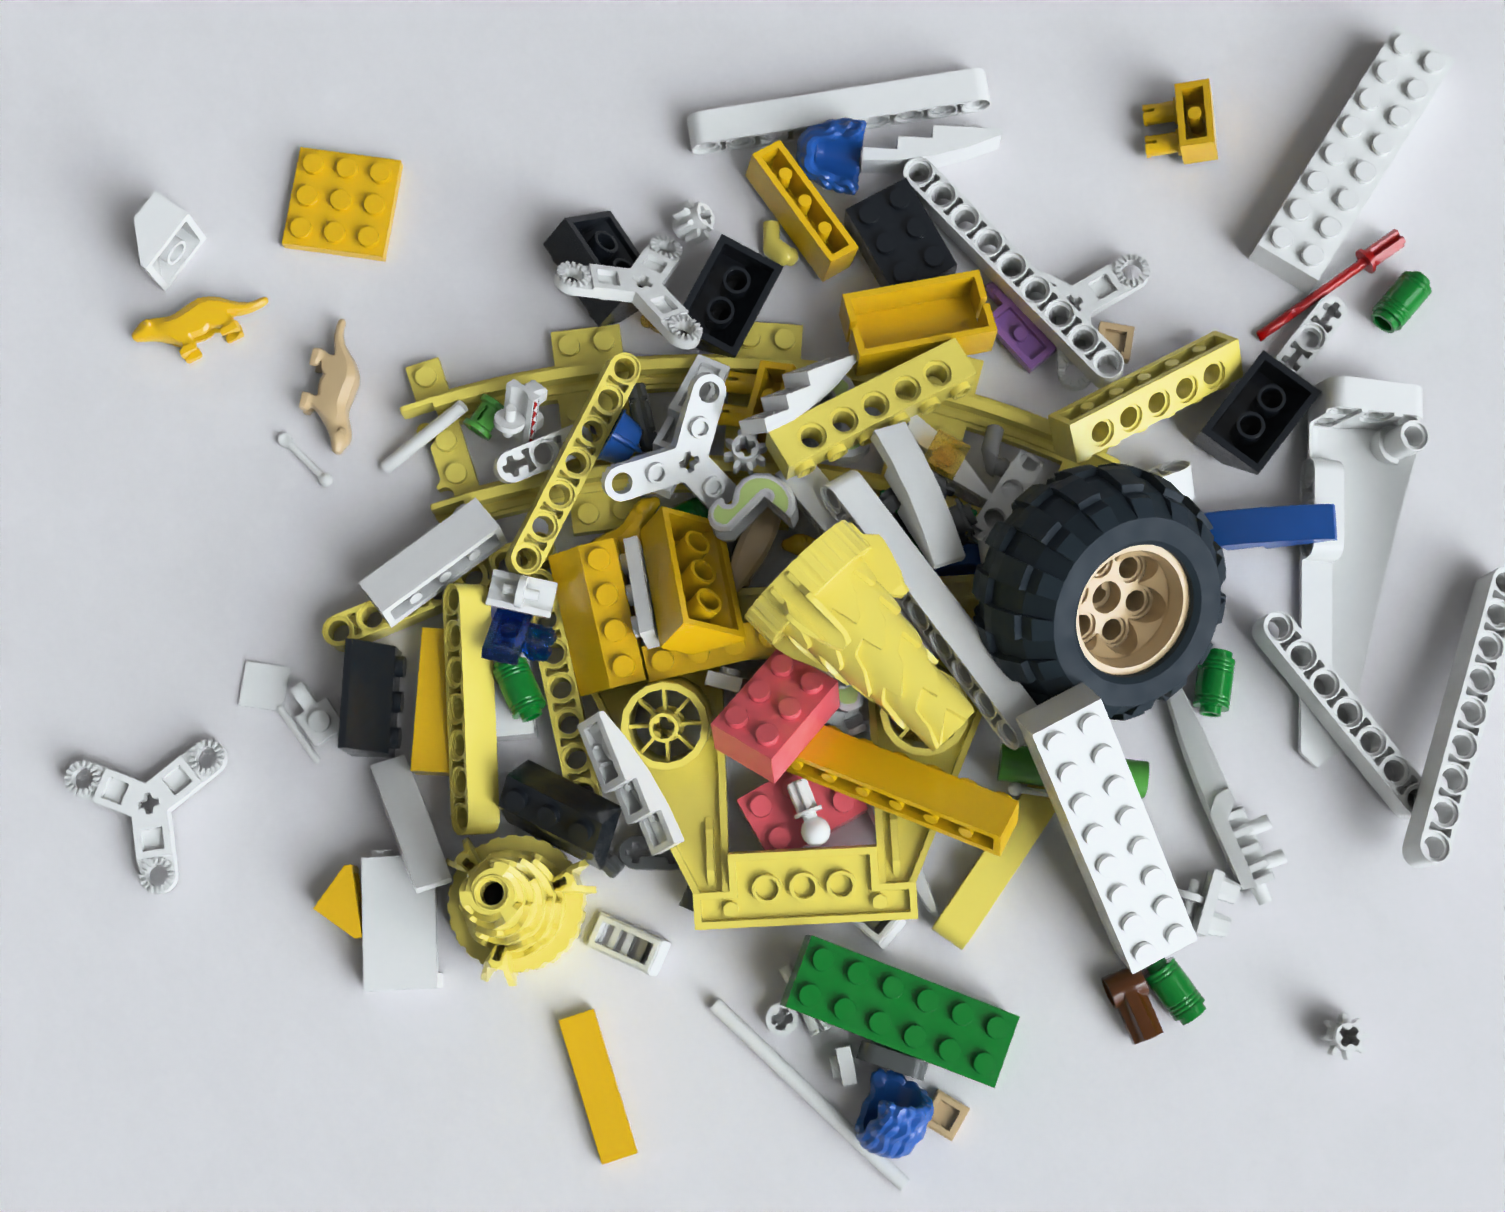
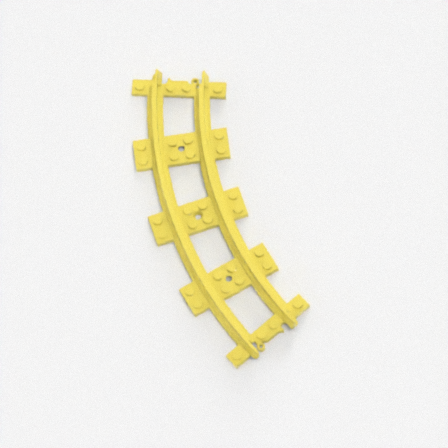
(577, 364)

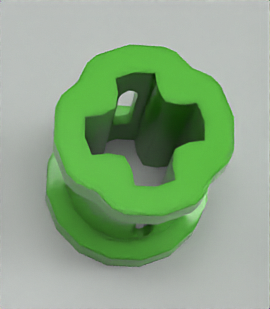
(483, 418)

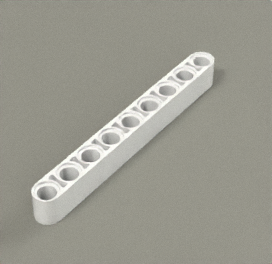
(876, 103)
(1015, 287)
(934, 610)
(1453, 728)

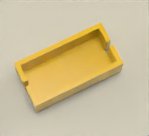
(913, 317)

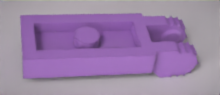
(1018, 332)

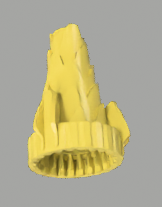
(842, 617)
(538, 909)

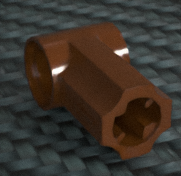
(1130, 996)

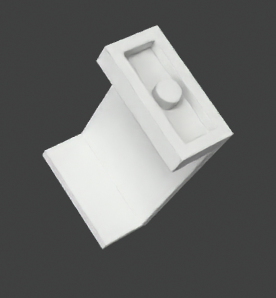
(397, 927)

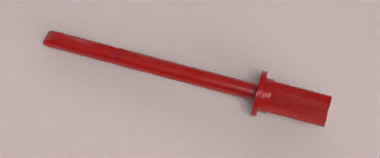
(1367, 260)

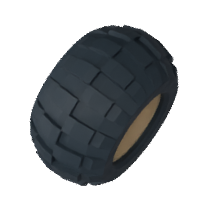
(1101, 586)

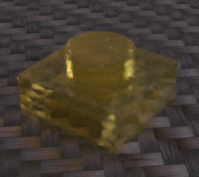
(946, 454)

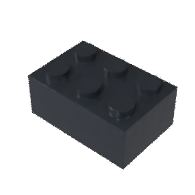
(898, 237)

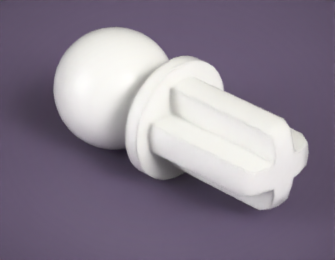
(815, 829)

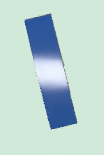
(1273, 526)

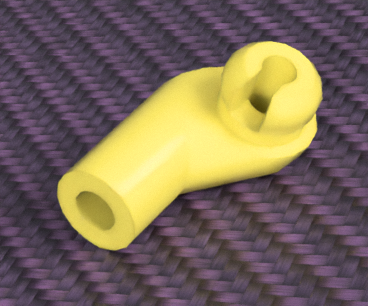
(774, 247)

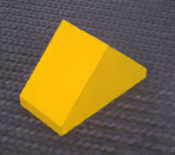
(343, 901)

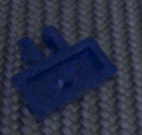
(516, 634)

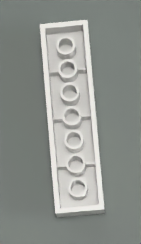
(1352, 159)
(1107, 826)

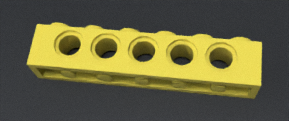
(945, 362)
(1145, 396)

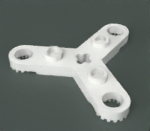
(622, 284)
(1094, 295)
(692, 435)
(153, 831)

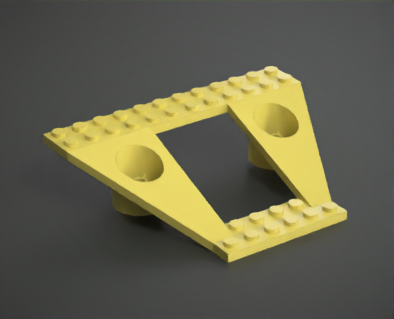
(781, 884)

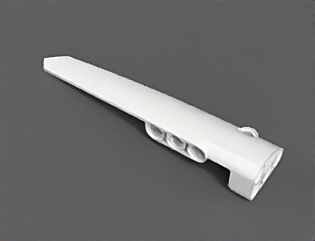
(1364, 470)

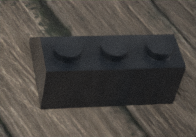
(600, 241)
(730, 295)
(1257, 415)
(371, 699)
(560, 812)

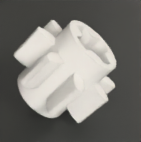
(693, 221)
(745, 442)
(1334, 1038)

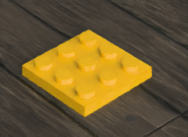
(342, 204)

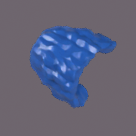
(832, 153)
(893, 1115)

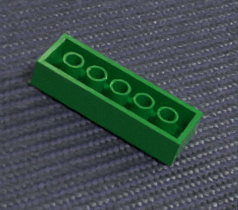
(900, 1010)

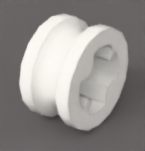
(789, 1028)

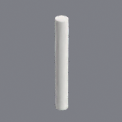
(424, 436)

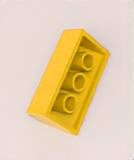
(690, 583)
(597, 617)

